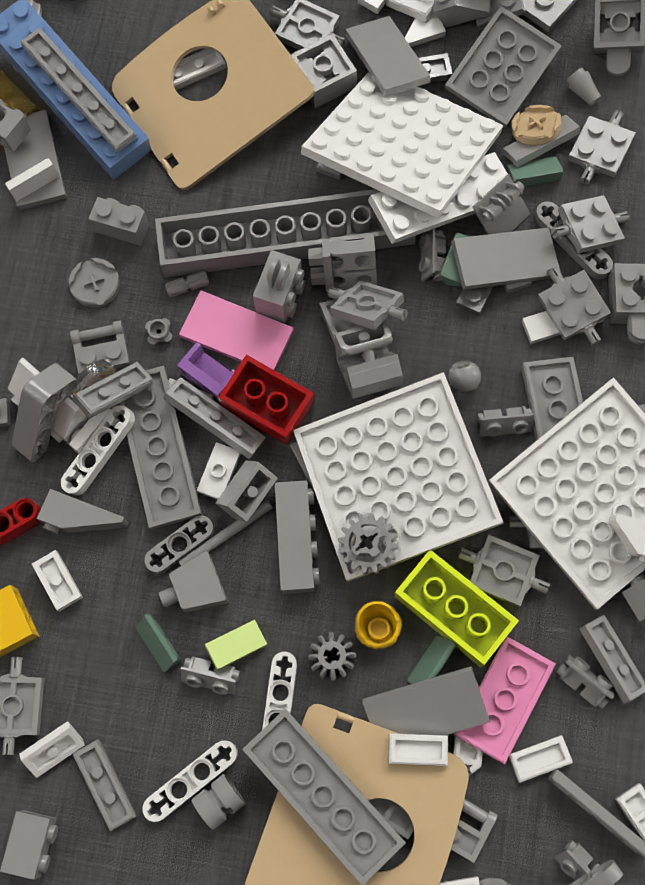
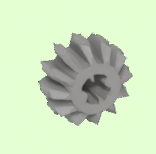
(329, 647)

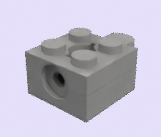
(619, 32)
(321, 60)
(279, 287)
(627, 299)

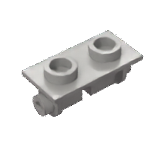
(431, 244)
(516, 421)
(197, 674)
(596, 687)
(575, 860)

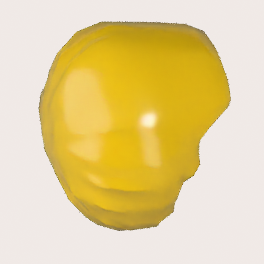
(378, 625)

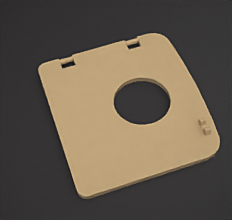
(258, 93)
(428, 793)

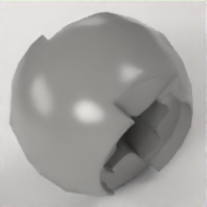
(464, 376)

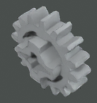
(358, 551)

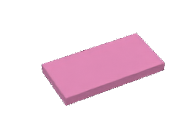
(235, 331)
(509, 697)

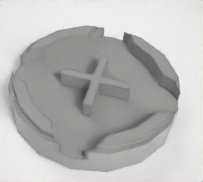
(94, 282)

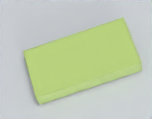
(235, 645)

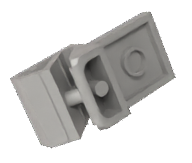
(363, 354)

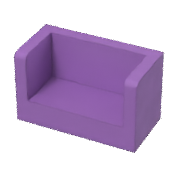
(204, 371)

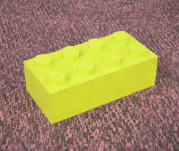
(455, 608)

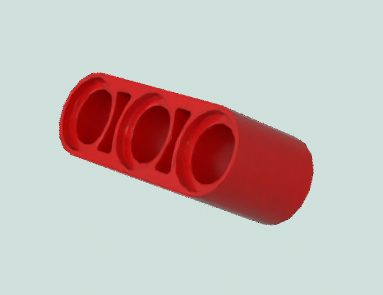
(17, 522)

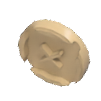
(536, 125)

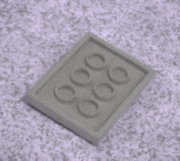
(502, 66)

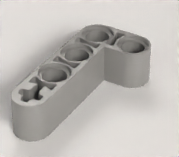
(38, 410)

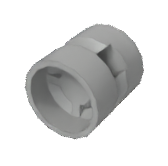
(217, 802)

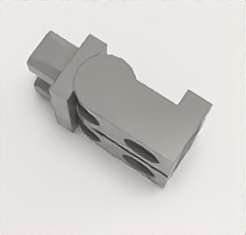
(343, 263)

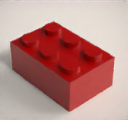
(266, 399)

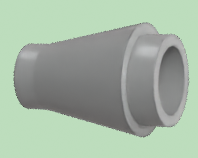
(583, 85)

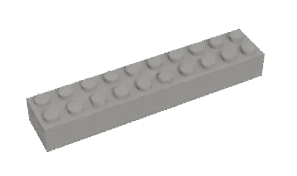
(249, 233)

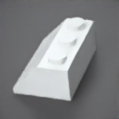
(67, 416)

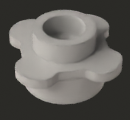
(158, 324)

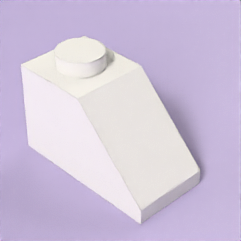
(631, 533)

